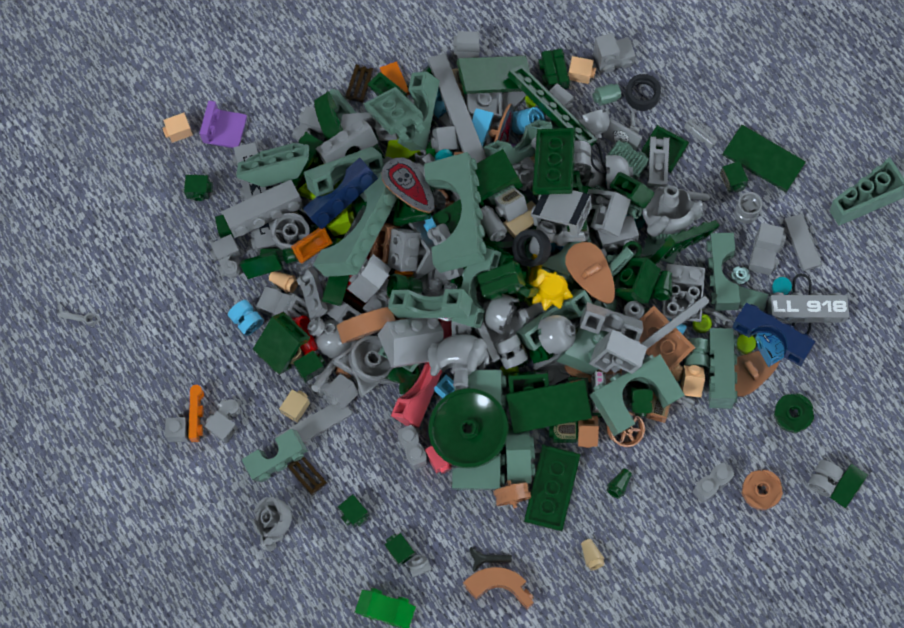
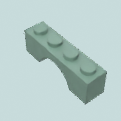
(424, 92)
(523, 148)
(324, 177)
(470, 284)
(725, 293)
(452, 304)
(571, 309)

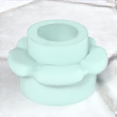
(740, 279)

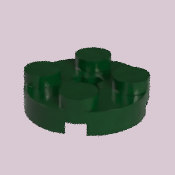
(793, 402)

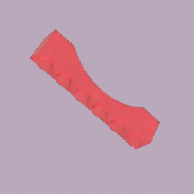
(413, 404)

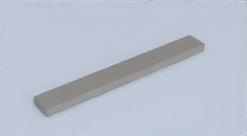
(456, 107)

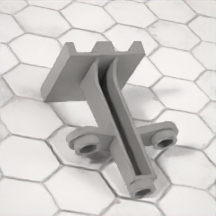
(519, 320)

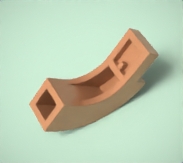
(365, 324)
(498, 578)

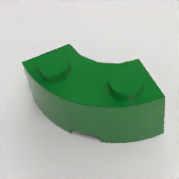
(385, 609)

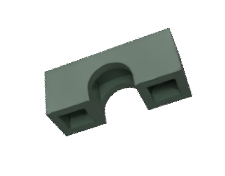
(290, 449)

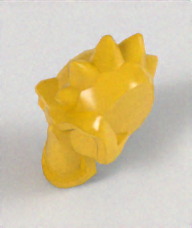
(552, 287)

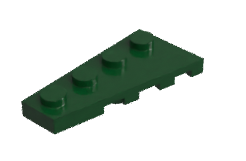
(684, 239)

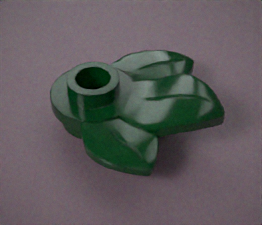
(403, 378)

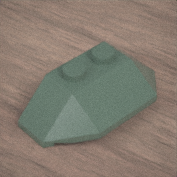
(274, 165)

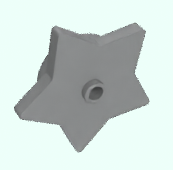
(357, 363)

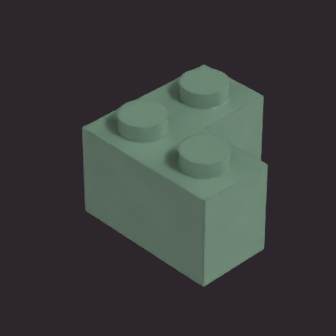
(519, 455)

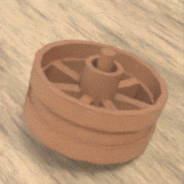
(633, 441)
(512, 494)

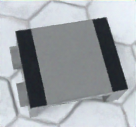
(563, 209)

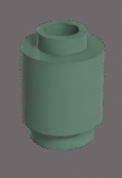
(606, 94)

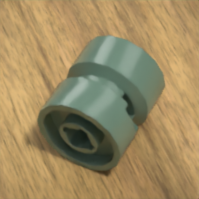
(698, 355)

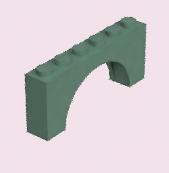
(465, 244)
(351, 252)
(489, 475)

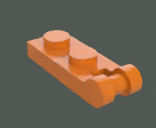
(195, 412)

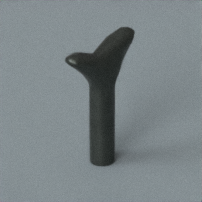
(481, 559)

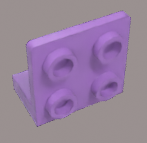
(222, 127)

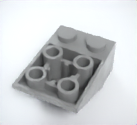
(686, 290)

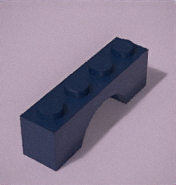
(356, 181)
(795, 344)

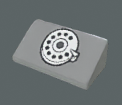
(619, 132)

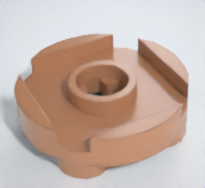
(773, 489)

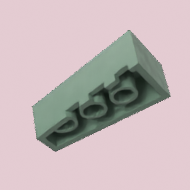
(871, 193)
(580, 353)
(721, 368)

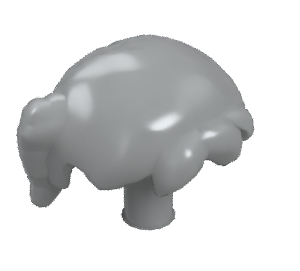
(670, 211)
(461, 354)

